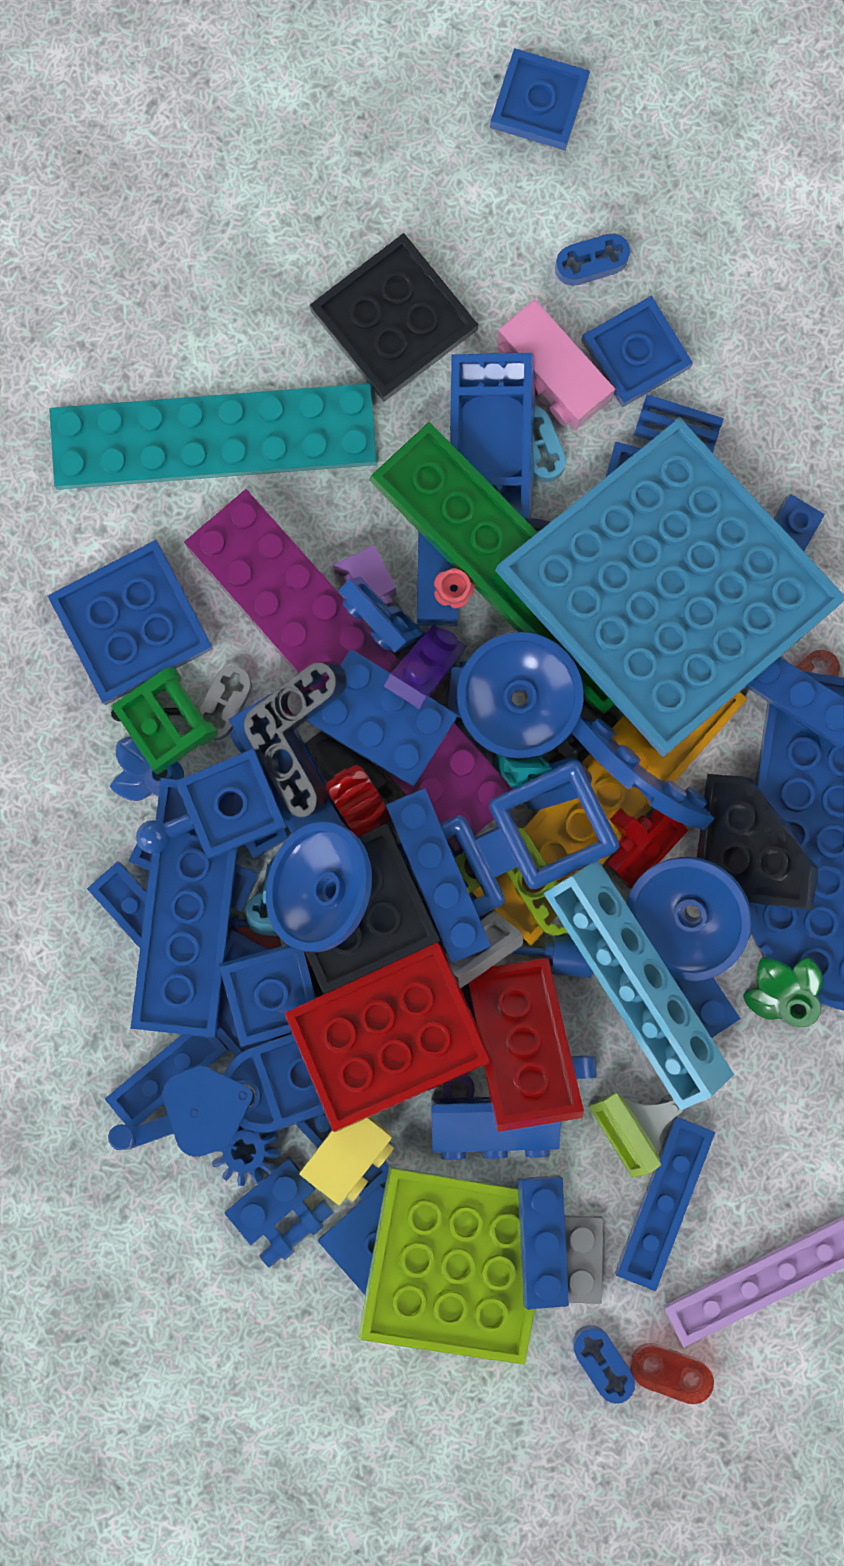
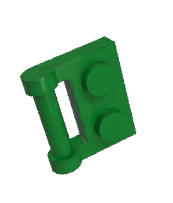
(153, 728)

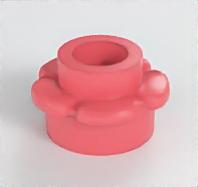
(445, 595)

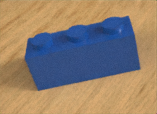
(470, 1126)

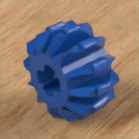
(241, 1163)

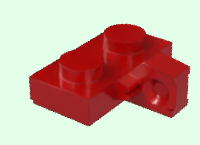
(643, 843)

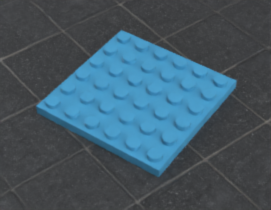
(670, 586)

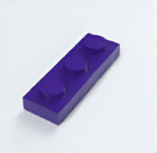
(425, 666)

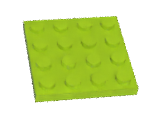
(448, 1269)

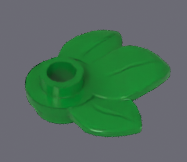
(784, 987)

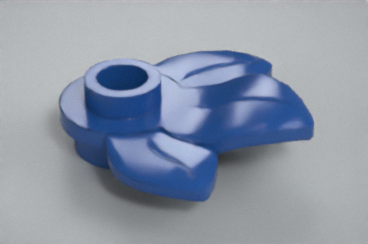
(138, 777)

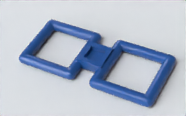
(505, 848)

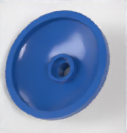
(520, 664)
(318, 887)
(687, 944)

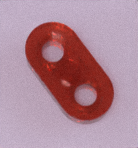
(670, 1373)

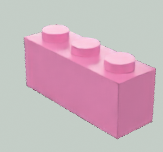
(560, 367)

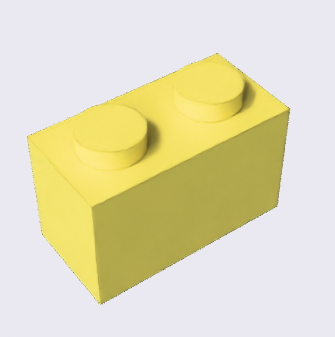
(345, 1157)

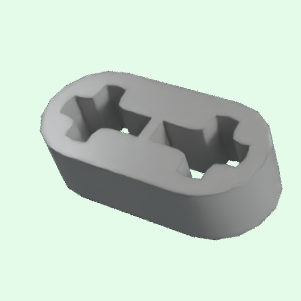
(235, 703)

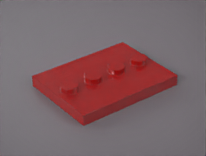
(387, 1037)

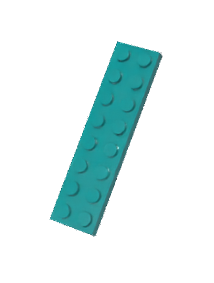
(212, 436)

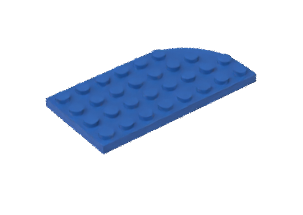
(806, 788)

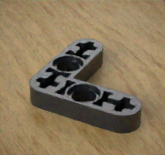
(281, 726)

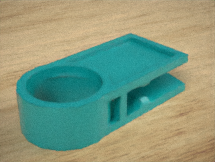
(520, 771)

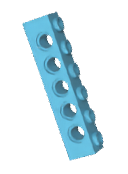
(639, 985)

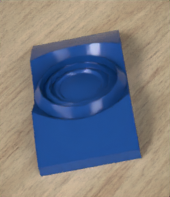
(495, 420)

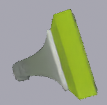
(634, 1129)

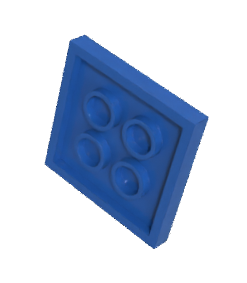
(130, 622)

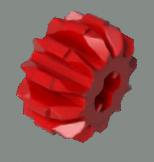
(358, 800)

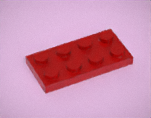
(527, 1041)

